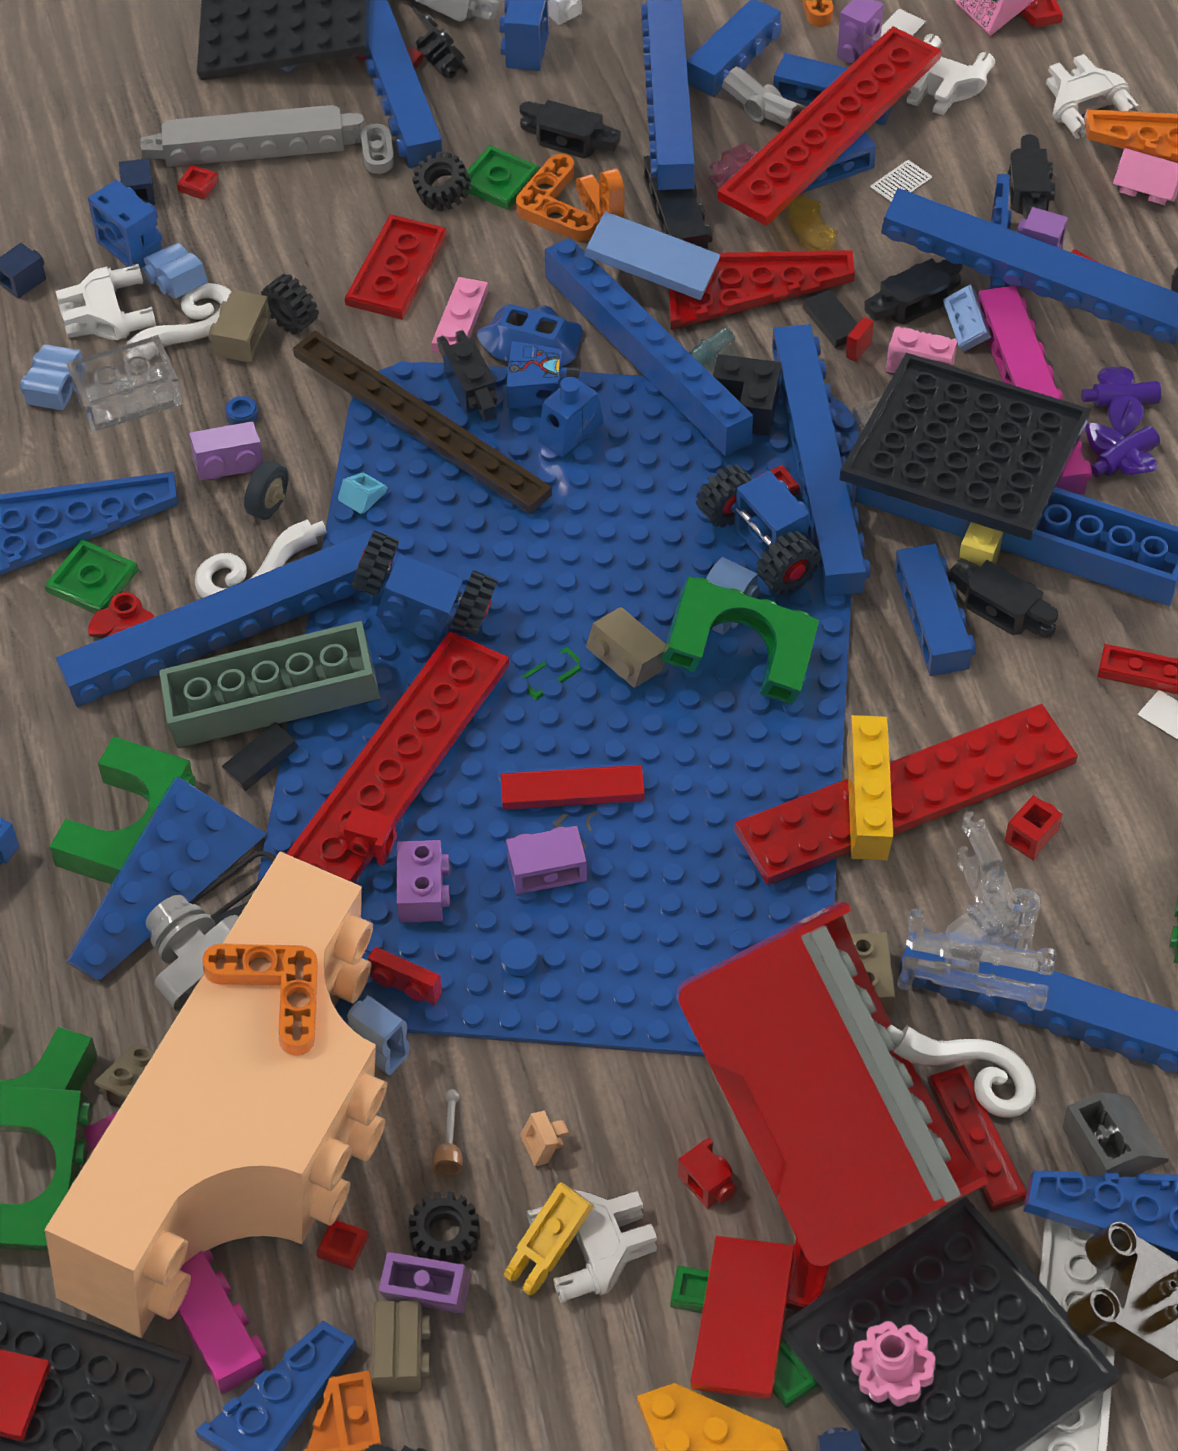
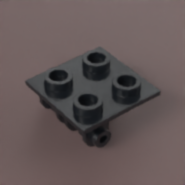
(438, 49)

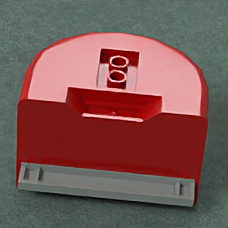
(820, 1091)

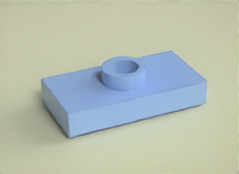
(967, 318)

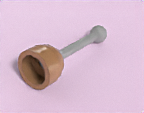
(448, 1158)

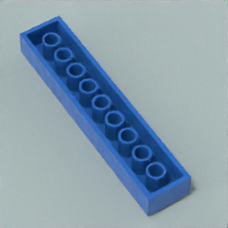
(1078, 538)

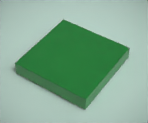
(499, 176)
(91, 577)

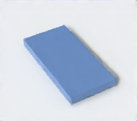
(652, 255)

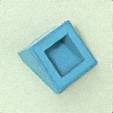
(361, 492)

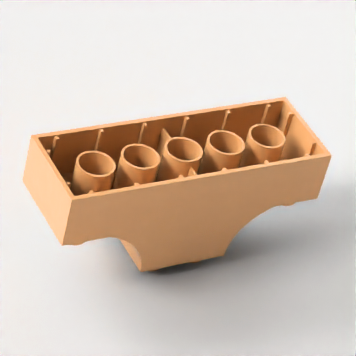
(223, 1122)

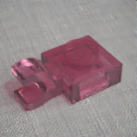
(731, 163)

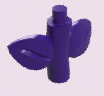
(1122, 397)
(1120, 452)

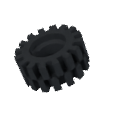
(437, 168)
(290, 304)
(440, 1209)

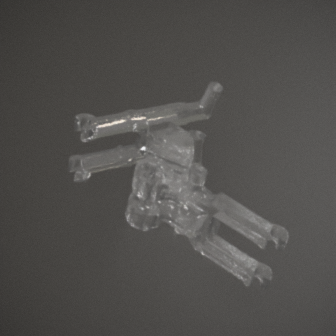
(991, 931)

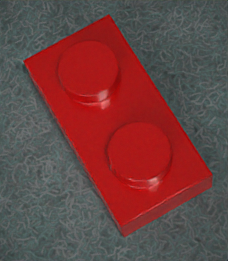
(406, 976)

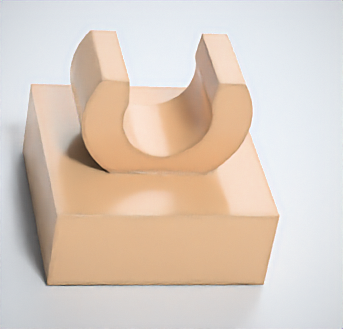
(542, 1137)

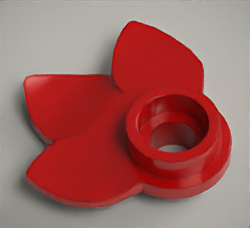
(115, 619)

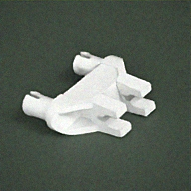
(950, 80)
(1086, 89)
(95, 309)
(604, 1245)

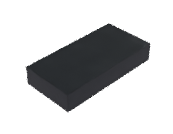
(830, 317)
(260, 756)

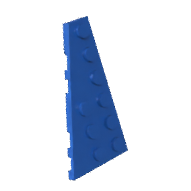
(59, 517)
(177, 854)
(1095, 1202)

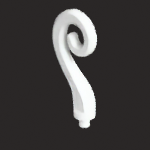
(188, 332)
(286, 545)
(930, 1052)

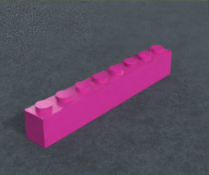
(1023, 363)
(208, 1313)

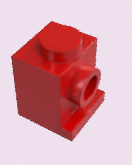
(1033, 827)
(369, 833)
(706, 1174)

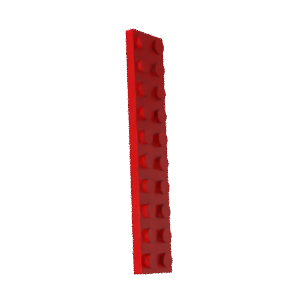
(828, 126)
(403, 750)
(922, 789)

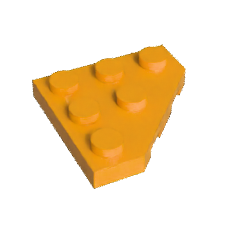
(691, 1422)

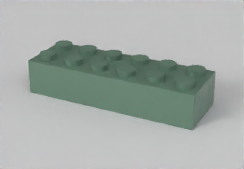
(269, 684)

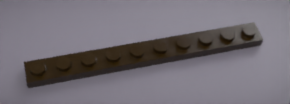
(423, 422)

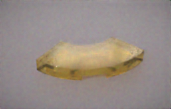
(808, 225)

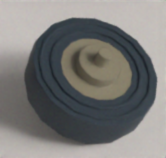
(266, 490)

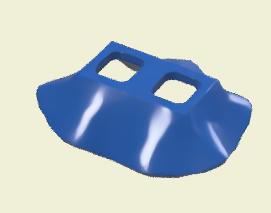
(499, 334)

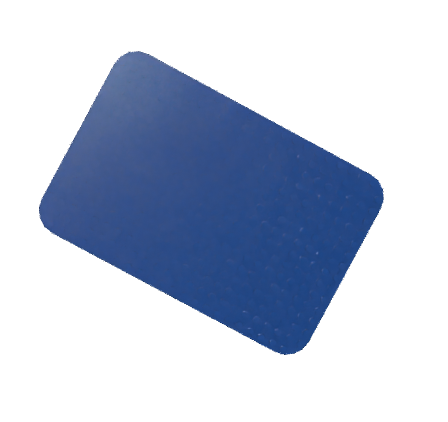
(663, 873)

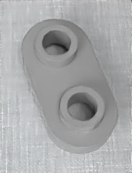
(377, 148)

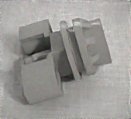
(181, 937)

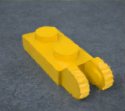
(549, 1236)

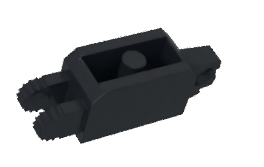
(568, 128)
(1030, 177)
(914, 291)
(469, 375)
(1004, 598)

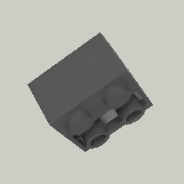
(1112, 1136)

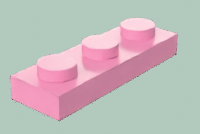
(461, 310)

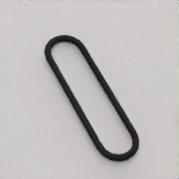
(230, 873)

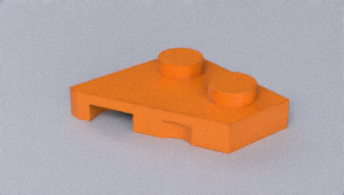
(346, 1416)

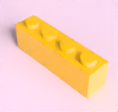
(869, 788)

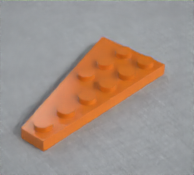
(1138, 131)

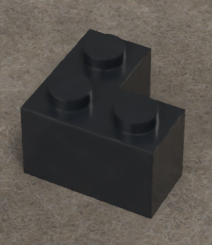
(753, 384)

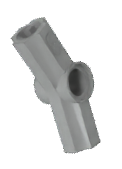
(760, 101)

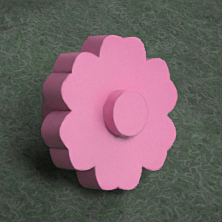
(893, 1363)

